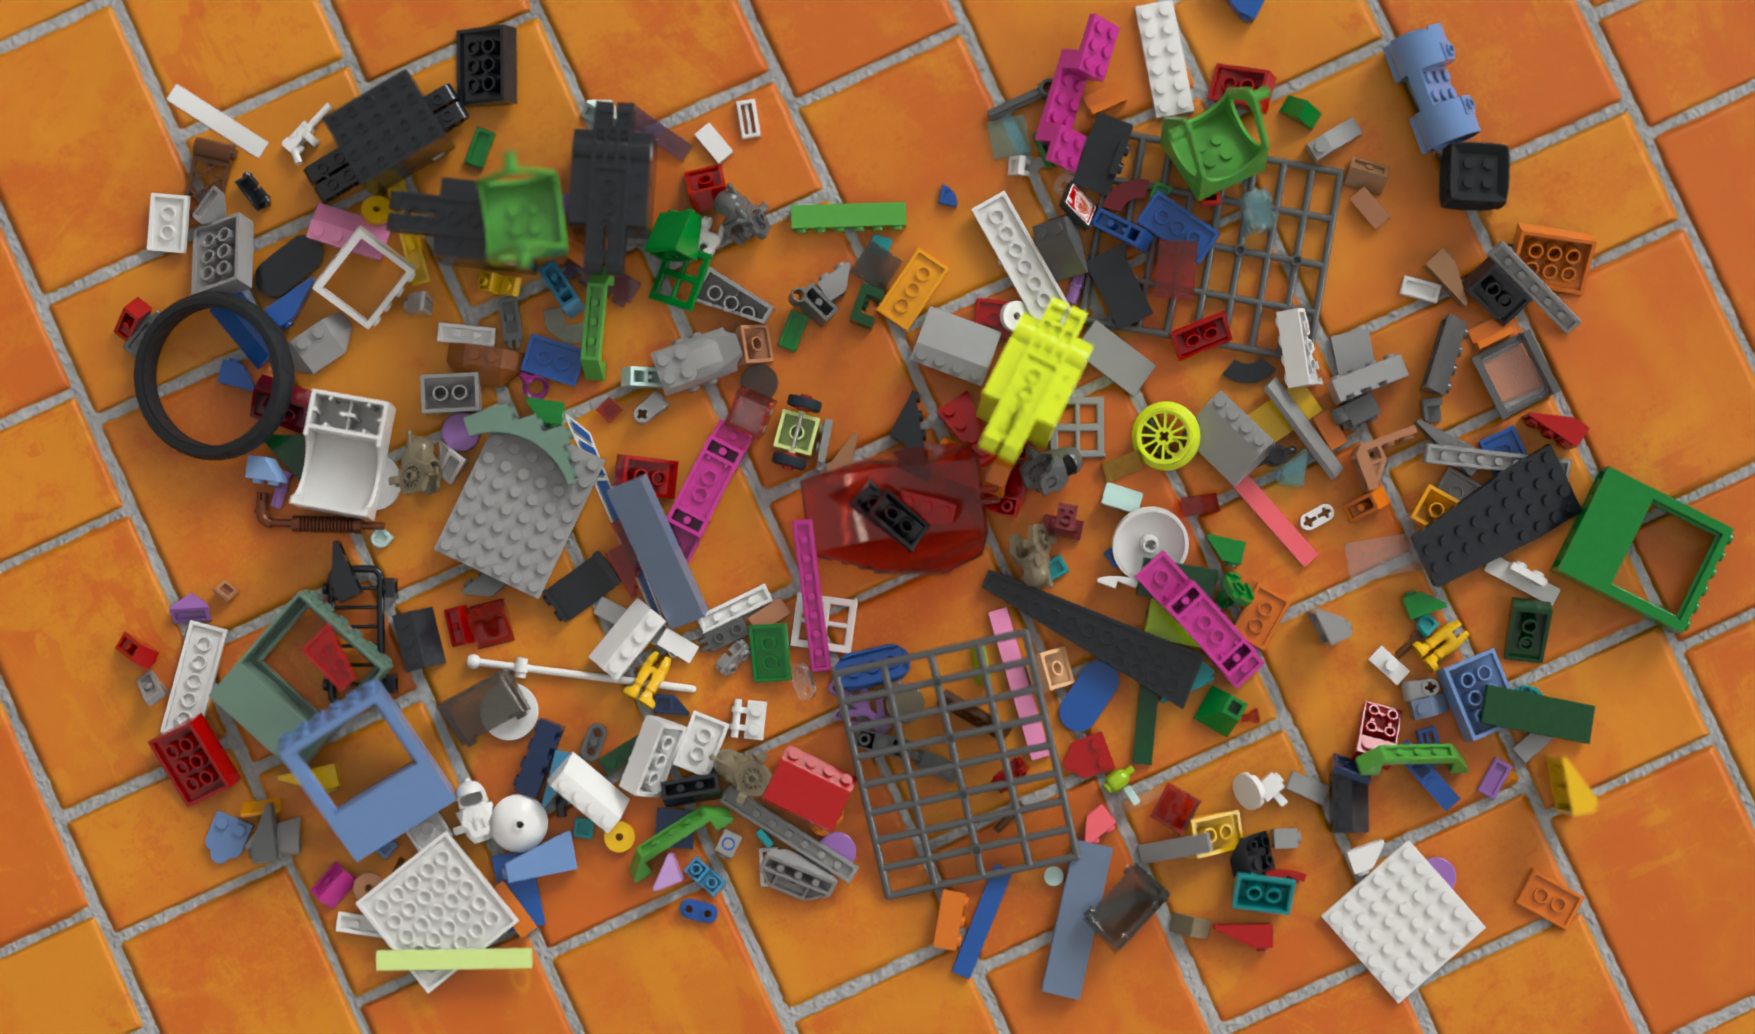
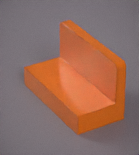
(1104, 99)
(1488, 333)

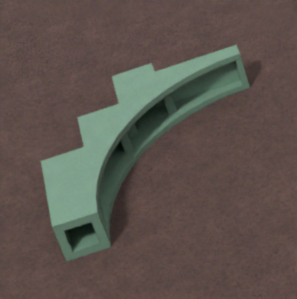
(500, 420)

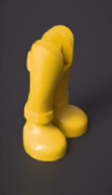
(1450, 645)
(657, 678)

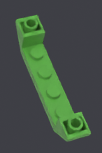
(594, 326)
(1373, 760)
(680, 829)

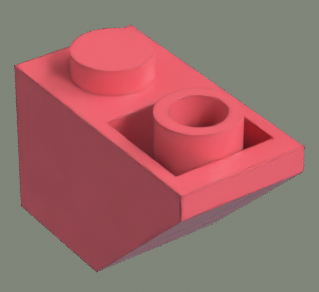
(1097, 823)

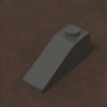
(265, 841)

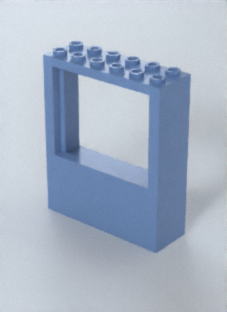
(388, 805)

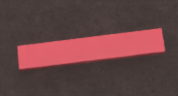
(1275, 521)

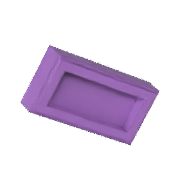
(1494, 778)

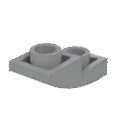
(1307, 787)

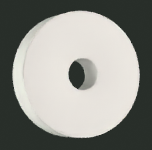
(1007, 314)

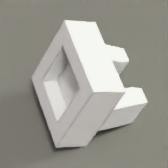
(1017, 165)

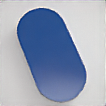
(872, 677)
(1088, 696)

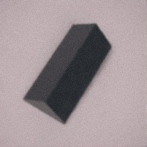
(889, 514)

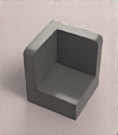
(1431, 409)

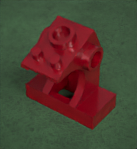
(1064, 523)

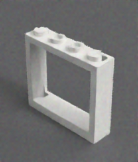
(396, 291)

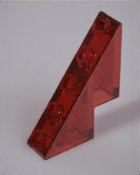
(625, 560)

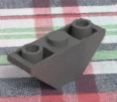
(483, 586)
(874, 740)

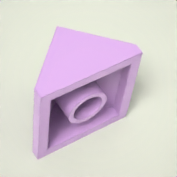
(669, 873)

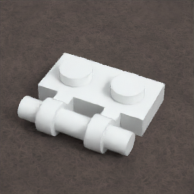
(755, 719)

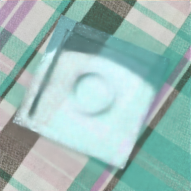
(1009, 137)

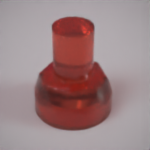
(1252, 716)

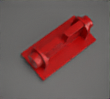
(1019, 769)

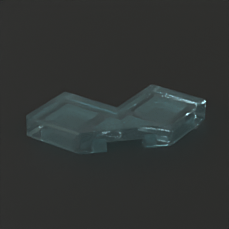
(556, 325)

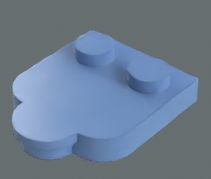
(227, 837)

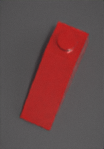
(1253, 934)

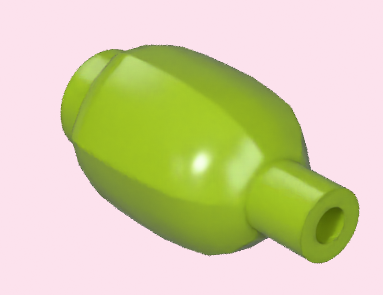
(1118, 780)

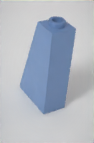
(545, 859)

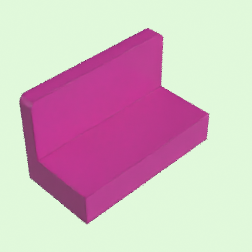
(333, 885)

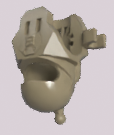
(419, 467)
(1037, 562)
(743, 772)

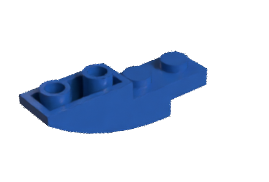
(1434, 784)

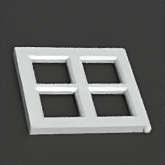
(827, 601)

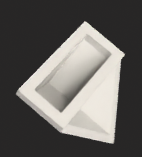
(451, 462)

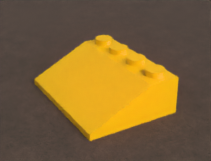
(1569, 789)

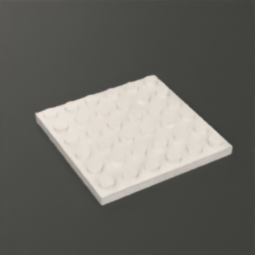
(437, 904)
(1403, 921)

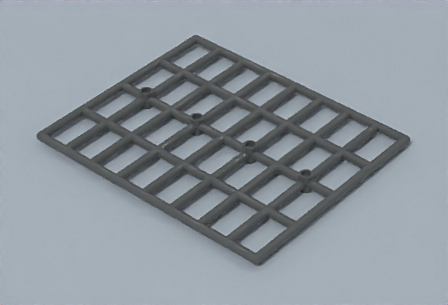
(1238, 251)
(956, 764)

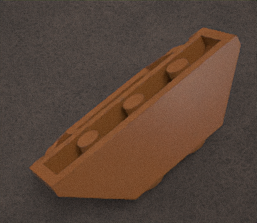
(493, 364)

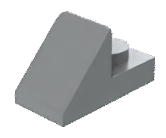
(151, 688)

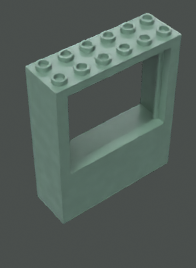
(265, 700)

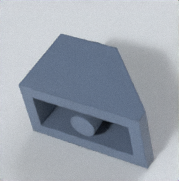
(1428, 706)

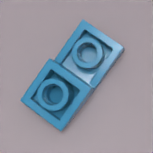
(705, 876)

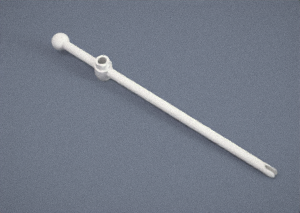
(521, 668)

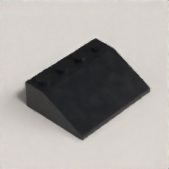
(487, 66)

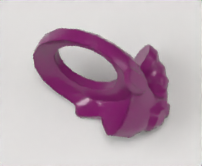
(527, 379)

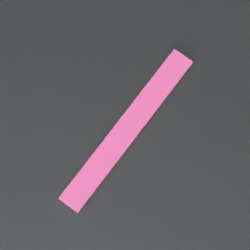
(1018, 679)

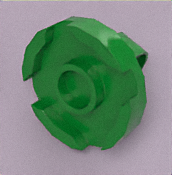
(1234, 591)

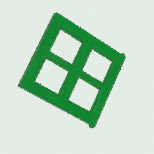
(681, 276)

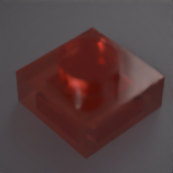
(609, 410)

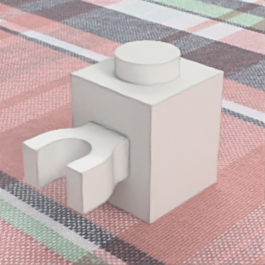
(1273, 785)

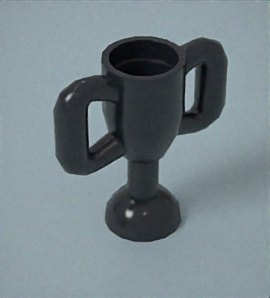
(1278, 455)

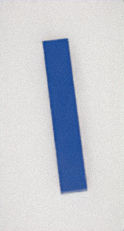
(980, 924)

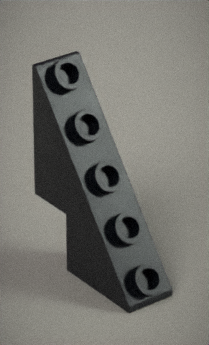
(907, 427)

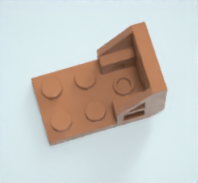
(1370, 469)

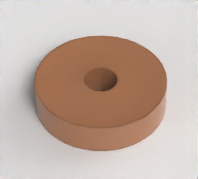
(363, 880)

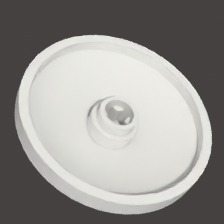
(1145, 535)

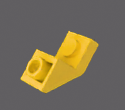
(499, 284)

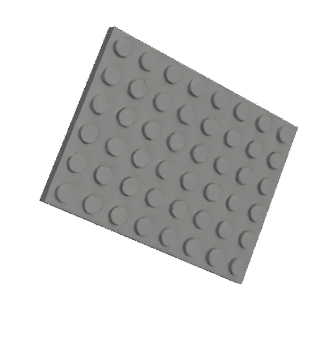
(517, 511)

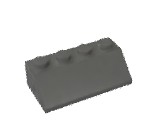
(1443, 356)

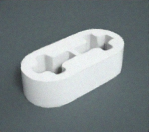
(1313, 513)

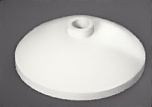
(515, 809)

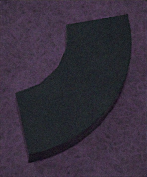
(1250, 372)

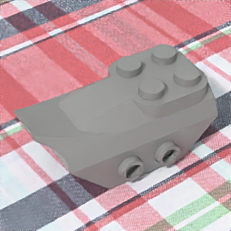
(697, 361)

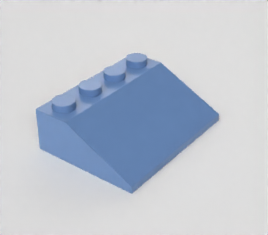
(1465, 687)

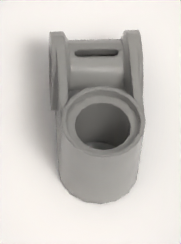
(653, 405)
(1416, 689)

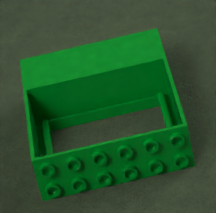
(1604, 535)

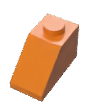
(1366, 504)

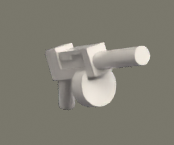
(304, 133)

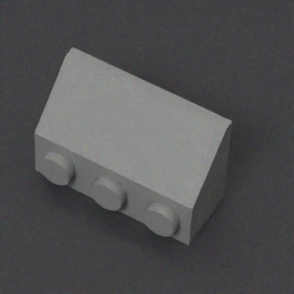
(450, 393)
(1329, 626)

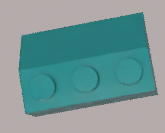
(1262, 893)

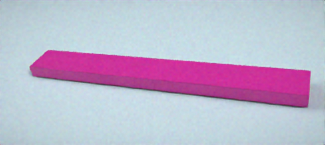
(811, 595)

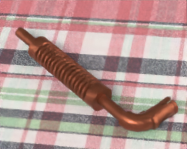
(311, 523)

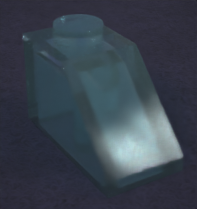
(1293, 471)

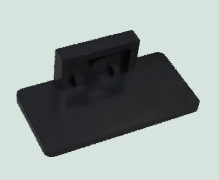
(1103, 154)

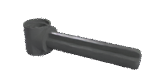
(1020, 101)

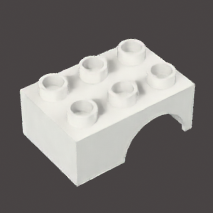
(344, 454)

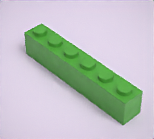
(848, 216)

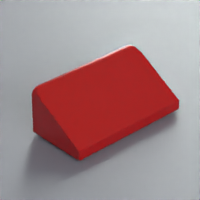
(458, 626)

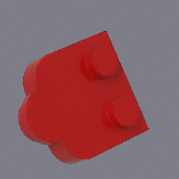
(1088, 756)

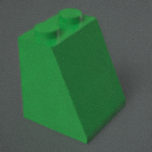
(675, 236)

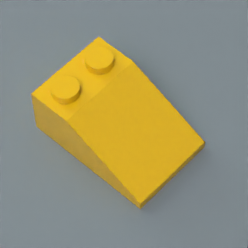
(1223, 828)

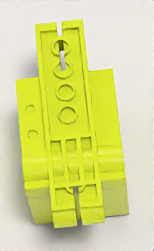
(1033, 380)

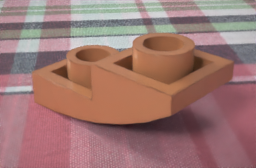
(1370, 208)

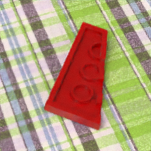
(961, 420)

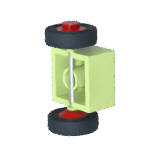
(796, 432)

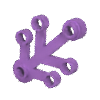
(864, 709)

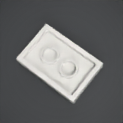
(168, 223)
(701, 738)

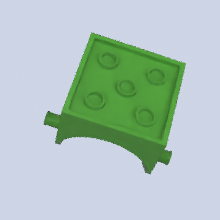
(1215, 146)
(523, 215)

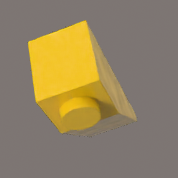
(327, 776)

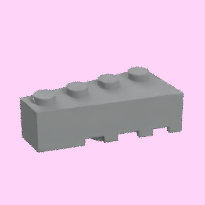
(731, 297)

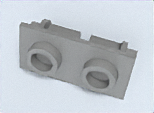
(740, 652)

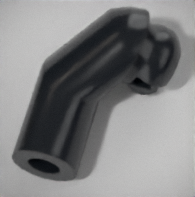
(561, 806)

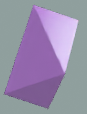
(190, 609)

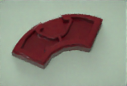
(1124, 193)

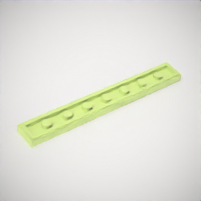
(454, 959)

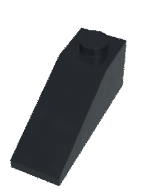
(344, 579)

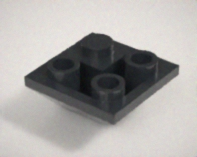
(1252, 855)

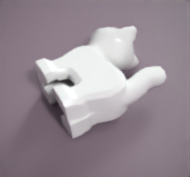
(709, 238)

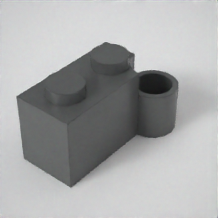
(813, 303)
(1356, 412)

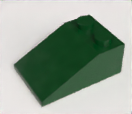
(1527, 630)

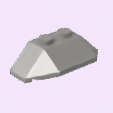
(321, 344)
(796, 875)

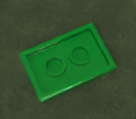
(770, 652)

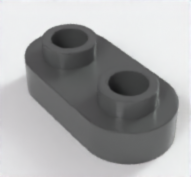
(593, 742)

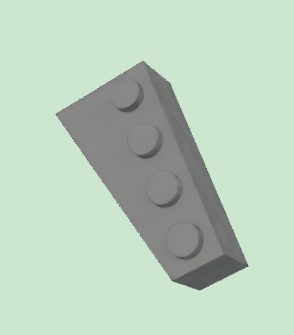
(1367, 379)

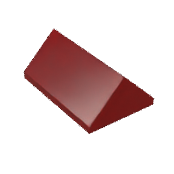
(1201, 335)

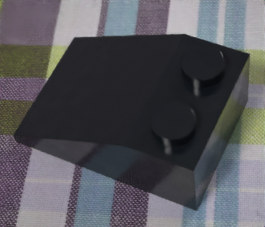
(1496, 291)

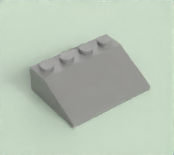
(223, 255)
(955, 346)
(1231, 439)

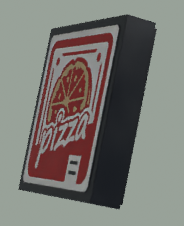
(1078, 206)

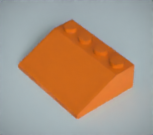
(1556, 255)

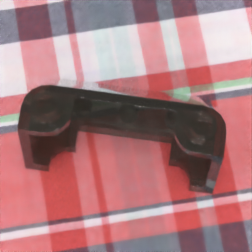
(484, 707)
(1126, 907)

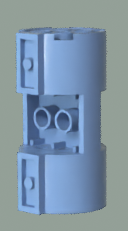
(1422, 61)

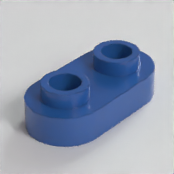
(699, 908)

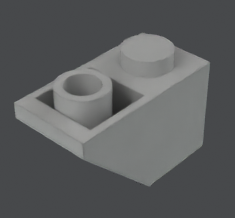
(835, 284)

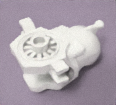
(473, 811)

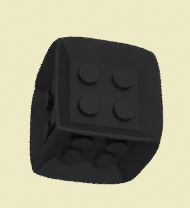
(1474, 176)

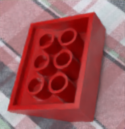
(194, 760)
(809, 788)

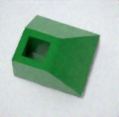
(1220, 711)

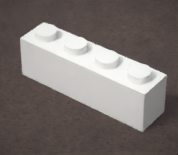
(1297, 349)

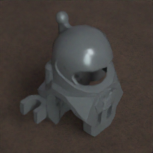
(740, 211)
(1055, 468)

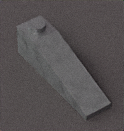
(1440, 437)

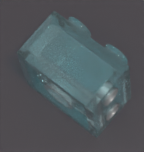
(1257, 211)

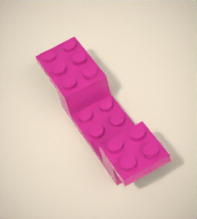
(1067, 89)
(706, 485)
(1200, 618)

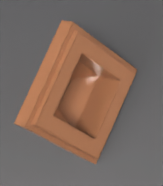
(225, 591)

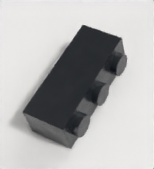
(691, 790)

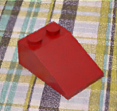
(1238, 76)
(660, 473)

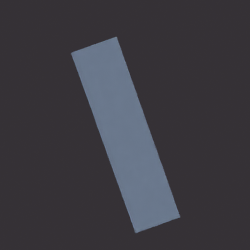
(658, 551)
(1071, 934)

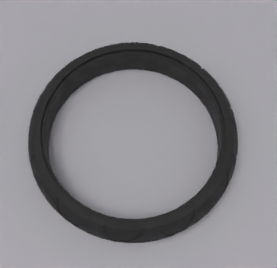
(146, 368)

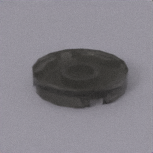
(760, 379)

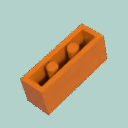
(950, 919)

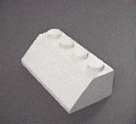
(627, 639)
(652, 756)
(589, 791)

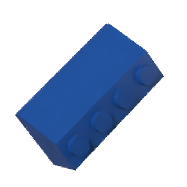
(243, 334)

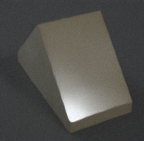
(1190, 925)

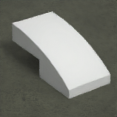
(1111, 581)

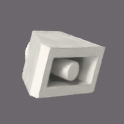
(1364, 857)

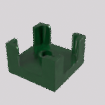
(866, 292)

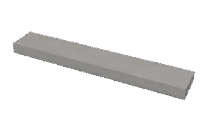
(1534, 287)
(1303, 428)

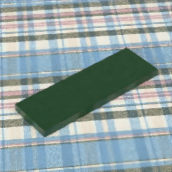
(1537, 714)

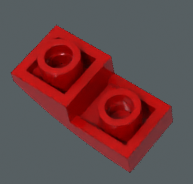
(1281, 873)

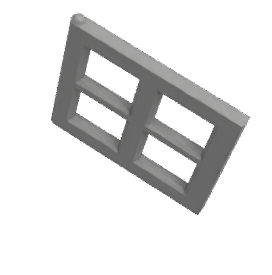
(1077, 427)

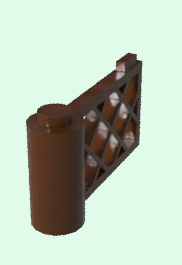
(214, 153)

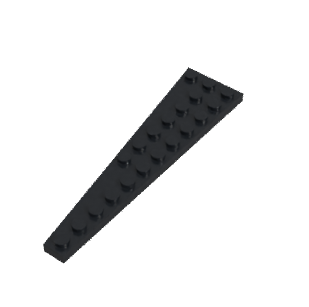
(1138, 654)

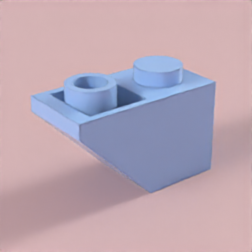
(264, 469)

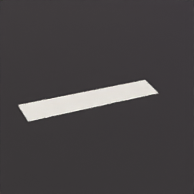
(217, 121)

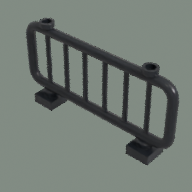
(389, 588)

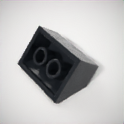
(419, 639)
(1348, 805)

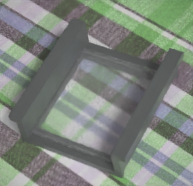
(1515, 374)

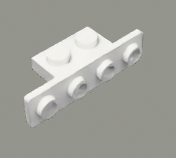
(1523, 579)

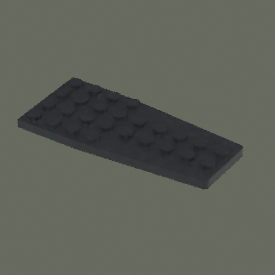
(1497, 517)

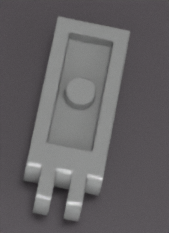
(822, 447)

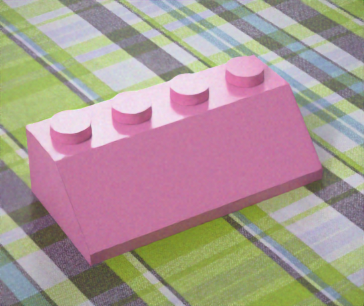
(335, 226)

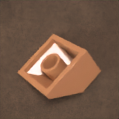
(755, 344)

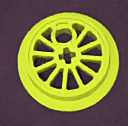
(1184, 454)

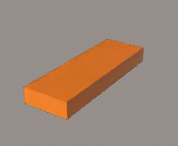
(525, 922)

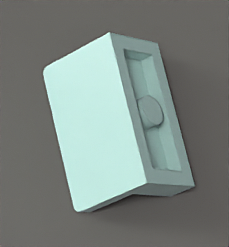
(1121, 498)

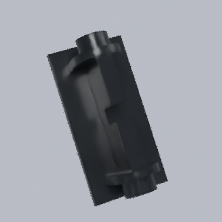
(254, 194)

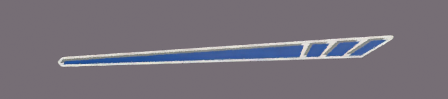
(585, 441)

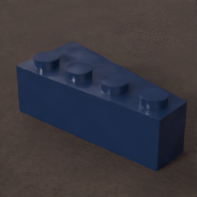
(539, 757)

